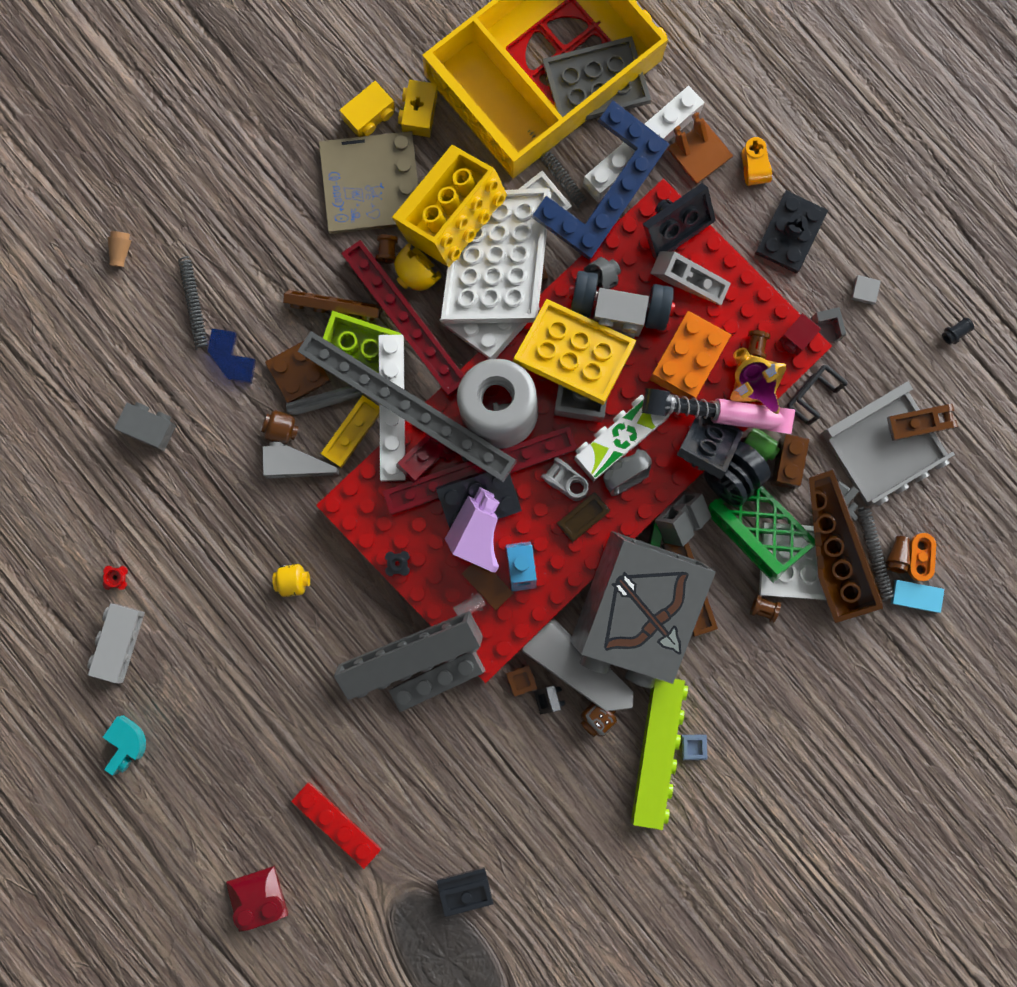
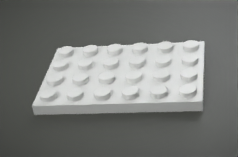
(501, 268)

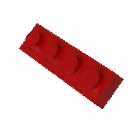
(336, 825)

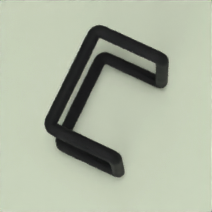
(806, 387)

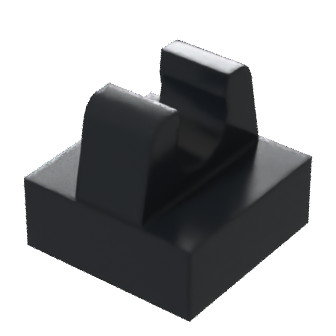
(547, 699)

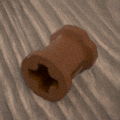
(386, 250)
(760, 337)
(765, 608)

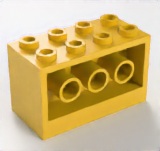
(450, 205)

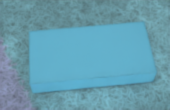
(917, 596)

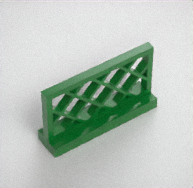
(750, 544)

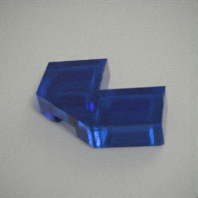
(221, 350)

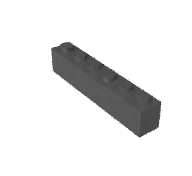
(408, 656)

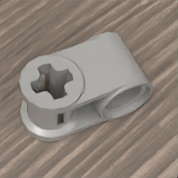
(565, 479)

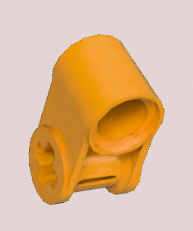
(756, 166)

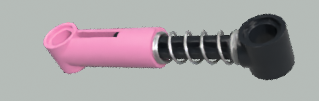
(721, 411)

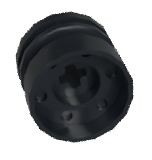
(743, 476)

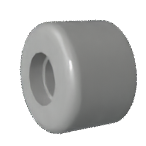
(505, 426)

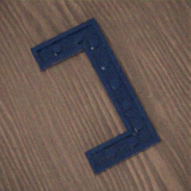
(648, 150)

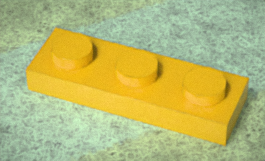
(351, 431)

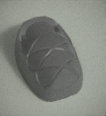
(627, 472)

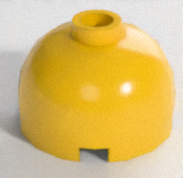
(415, 269)

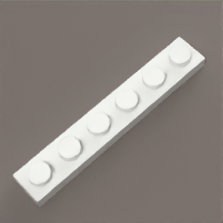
(391, 425)

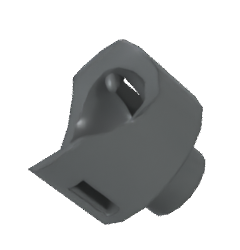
(606, 271)

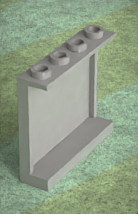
(872, 458)

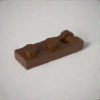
(921, 422)

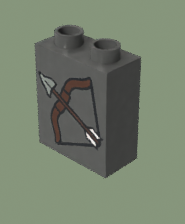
(641, 610)

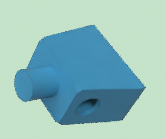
(521, 566)

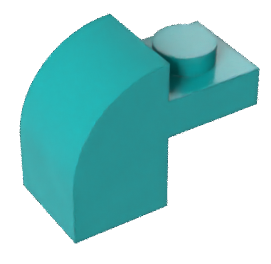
(130, 743)

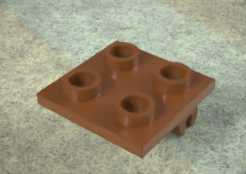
(699, 150)

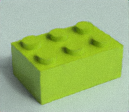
(356, 338)

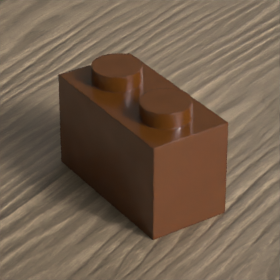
(790, 461)

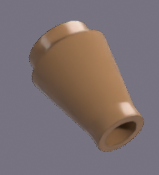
(118, 247)

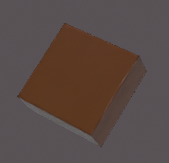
(521, 680)

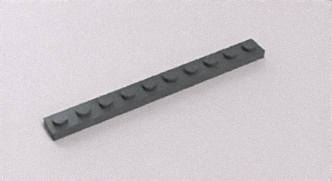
(407, 406)

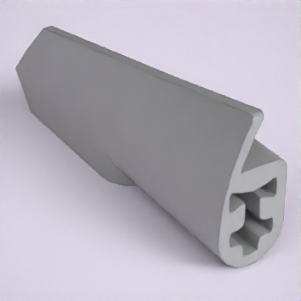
(557, 654)

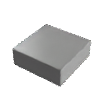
(865, 290)

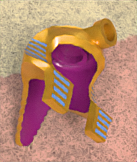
(757, 380)

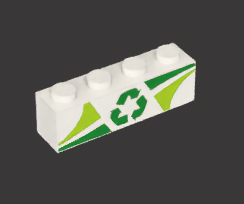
(617, 440)

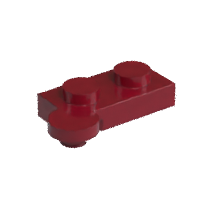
(423, 456)

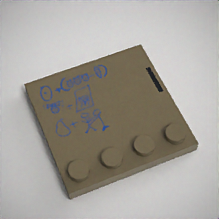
(367, 180)

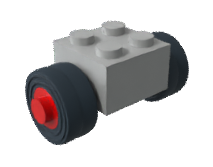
(619, 309)

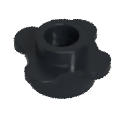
(402, 568)

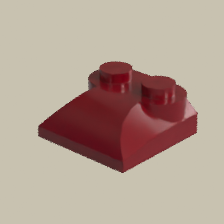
(256, 899)

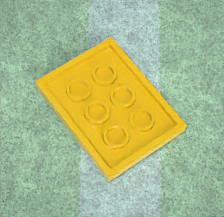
(574, 351)

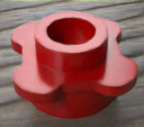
(110, 572)

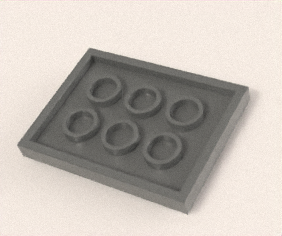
(583, 71)

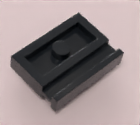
(464, 891)

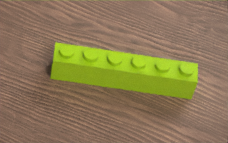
(657, 754)

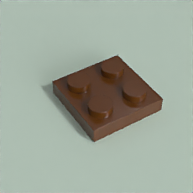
(296, 373)

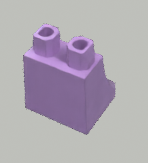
(474, 529)

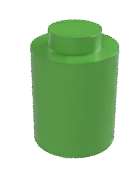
(762, 443)

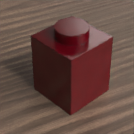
(799, 335)

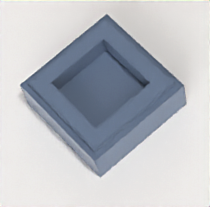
(694, 747)

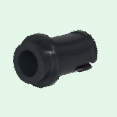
(953, 334)

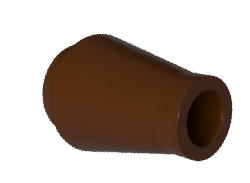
(899, 556)

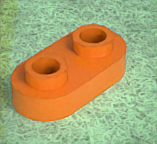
(924, 558)

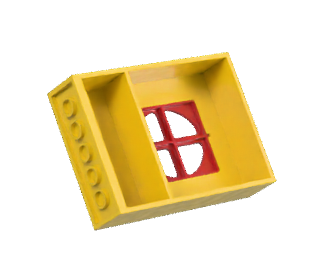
(500, 99)

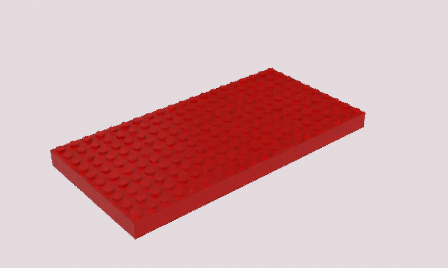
(562, 566)

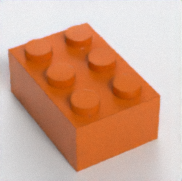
(690, 356)

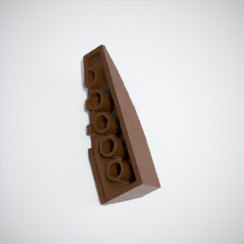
(839, 553)

